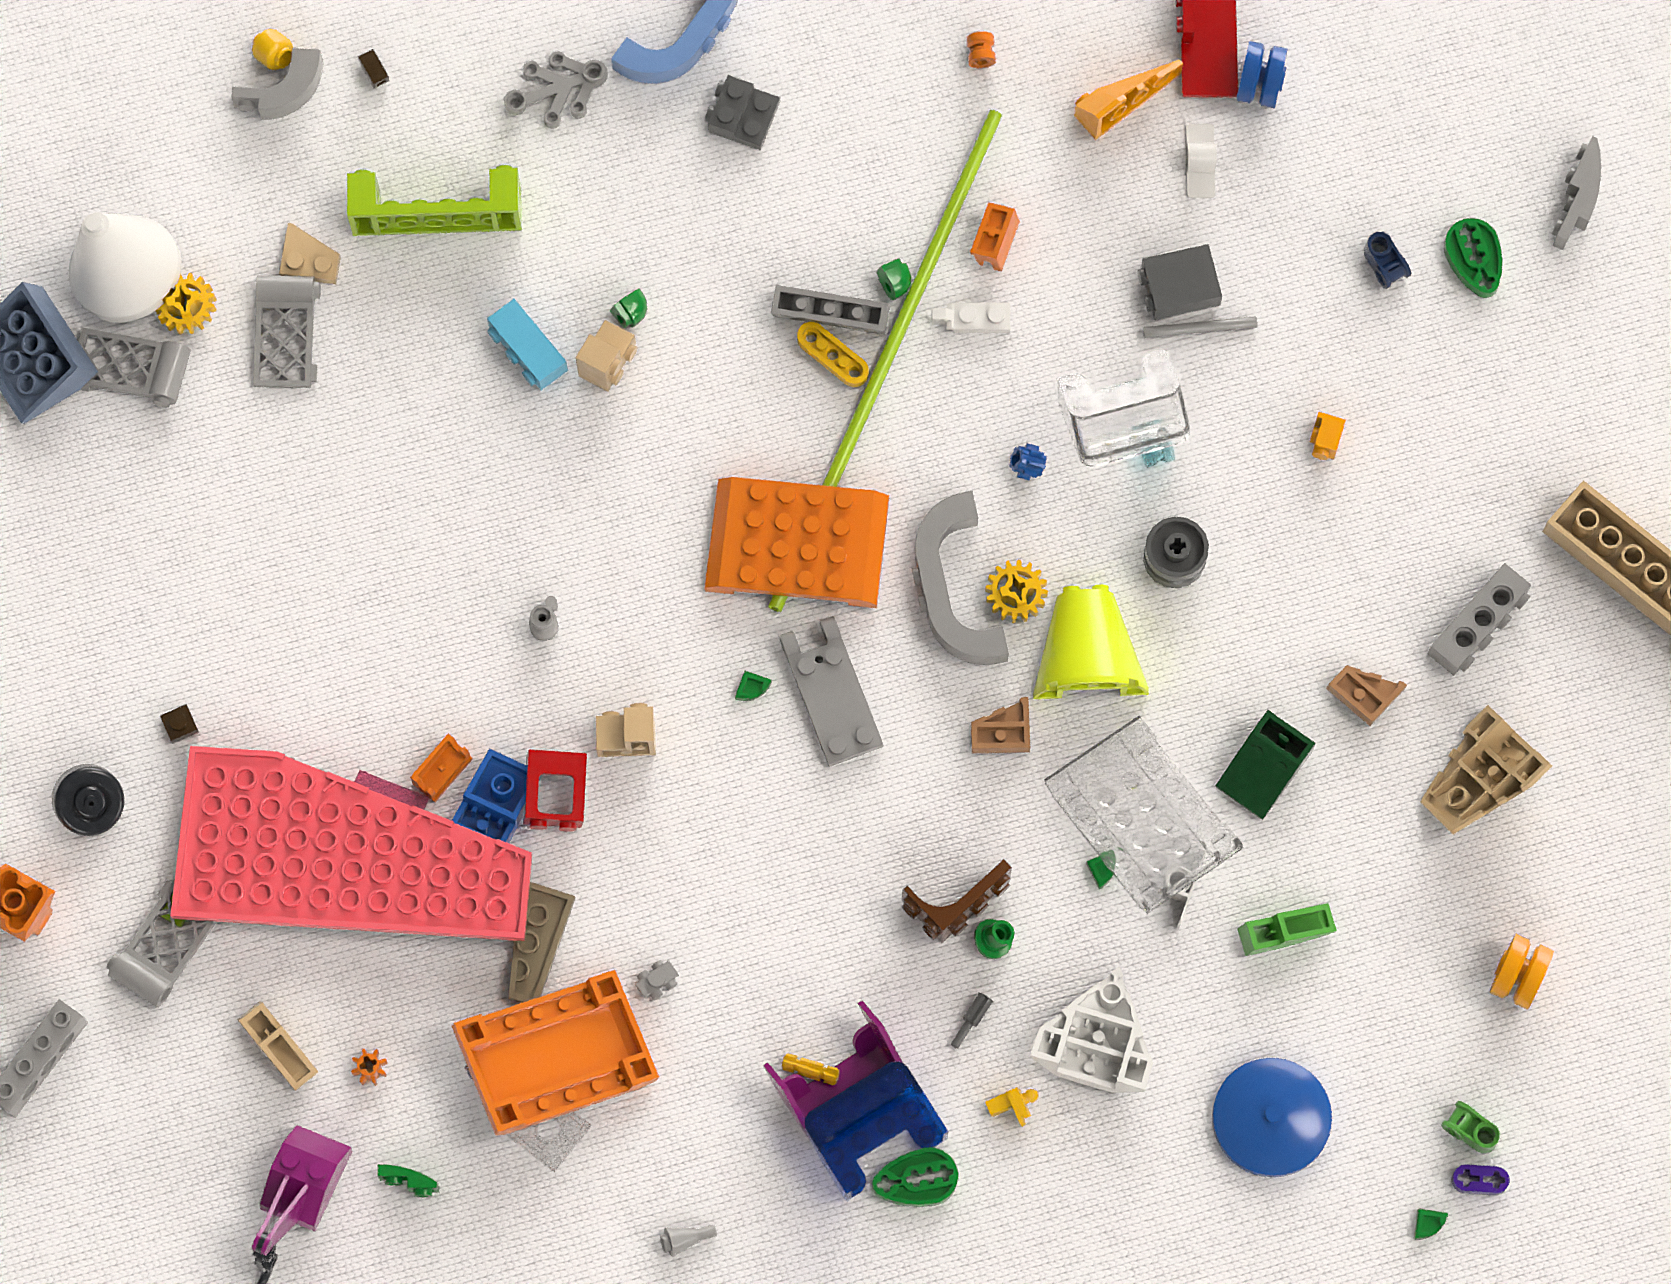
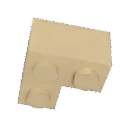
(605, 354)
(627, 733)

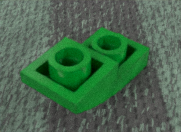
(417, 1183)

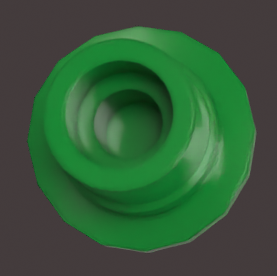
(994, 938)

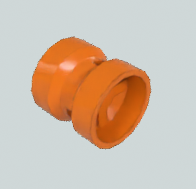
(981, 50)

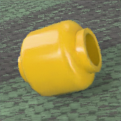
(272, 49)

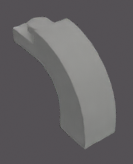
(287, 95)

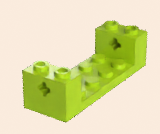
(371, 217)

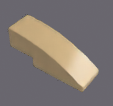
(277, 1045)

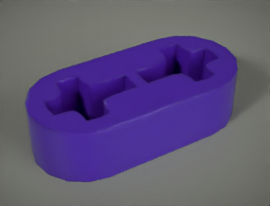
(1479, 1186)

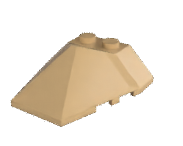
(1483, 772)

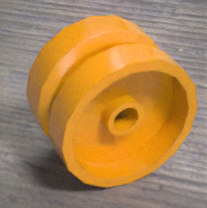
(1518, 970)

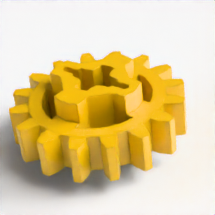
(197, 305)
(1026, 586)

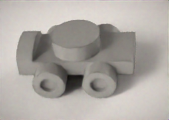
(661, 975)

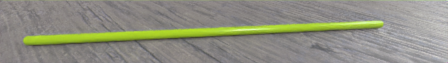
(907, 311)

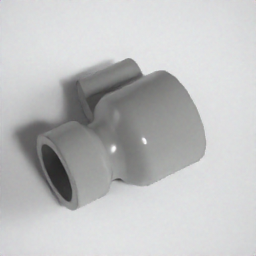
(543, 621)

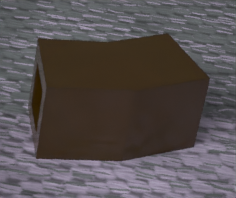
(373, 68)

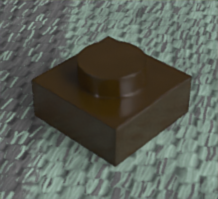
(179, 723)

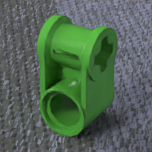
(1470, 1127)

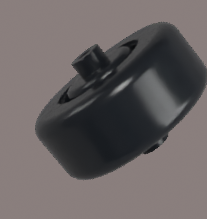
(88, 799)

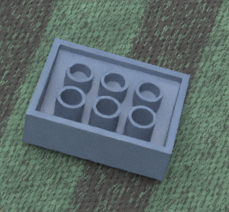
(38, 353)

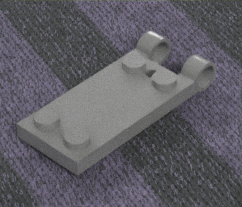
(833, 696)

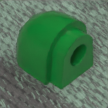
(894, 278)
(630, 309)

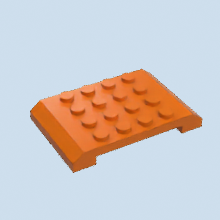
(797, 540)
(555, 1053)

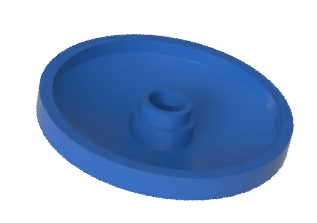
(1272, 1117)

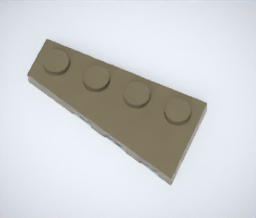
(534, 957)

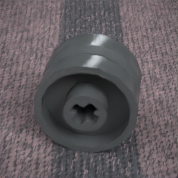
(1181, 536)

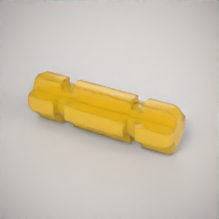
(810, 1069)

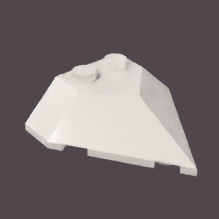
(1097, 1040)

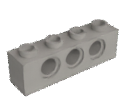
(830, 309)
(1503, 583)
(39, 1056)

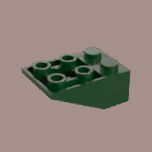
(1265, 764)

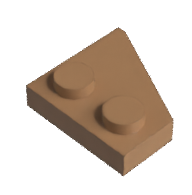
(1365, 692)
(1003, 730)

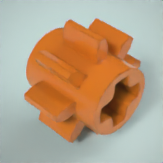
(361, 1065)

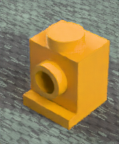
(1327, 436)

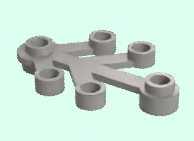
(560, 86)

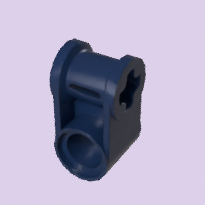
(1387, 265)

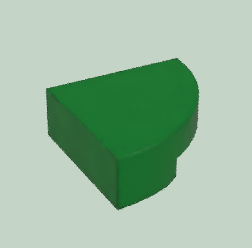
(752, 686)
(1099, 872)
(1428, 1223)

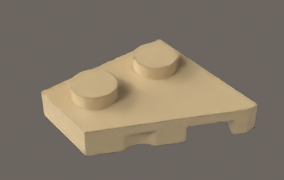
(308, 257)

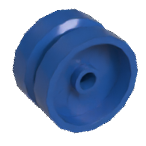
(1262, 74)

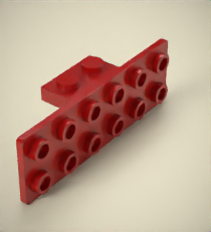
(1208, 47)

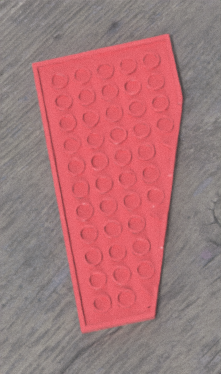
(320, 851)

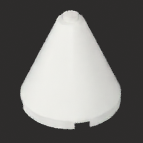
(123, 266)

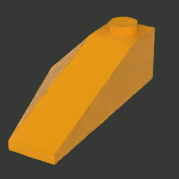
(1115, 101)

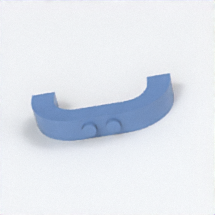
(670, 63)

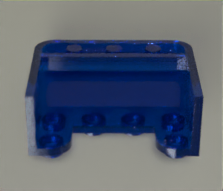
(869, 1117)

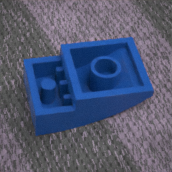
(494, 797)

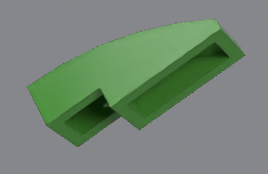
(1286, 929)

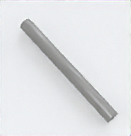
(1200, 327)

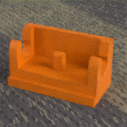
(995, 235)
(441, 768)

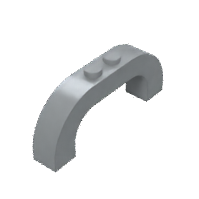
(966, 644)

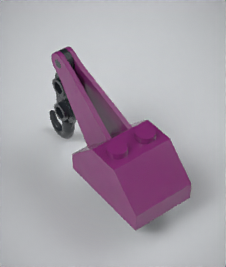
(297, 1190)

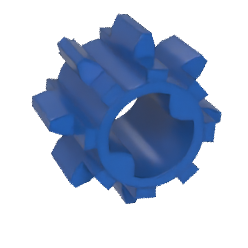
(1027, 461)

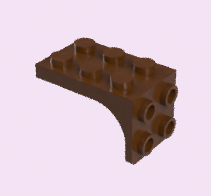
(951, 919)

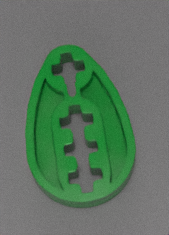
(1488, 247)
(925, 1193)

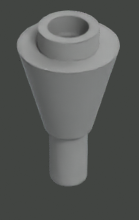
(679, 1239)

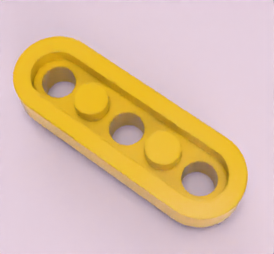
(828, 343)

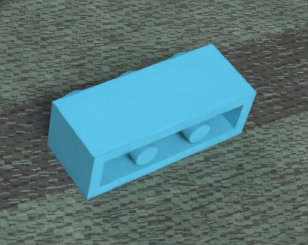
(526, 345)

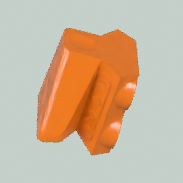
(23, 903)

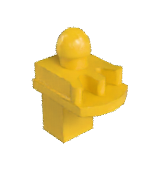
(1013, 1100)

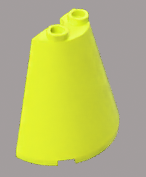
(1088, 647)

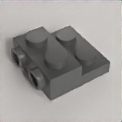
(742, 112)

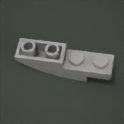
(1583, 192)

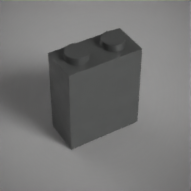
(1180, 282)

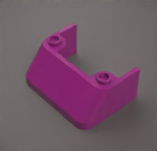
(873, 1051)

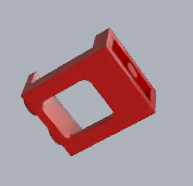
(555, 763)

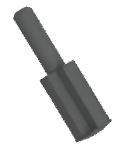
(972, 1017)

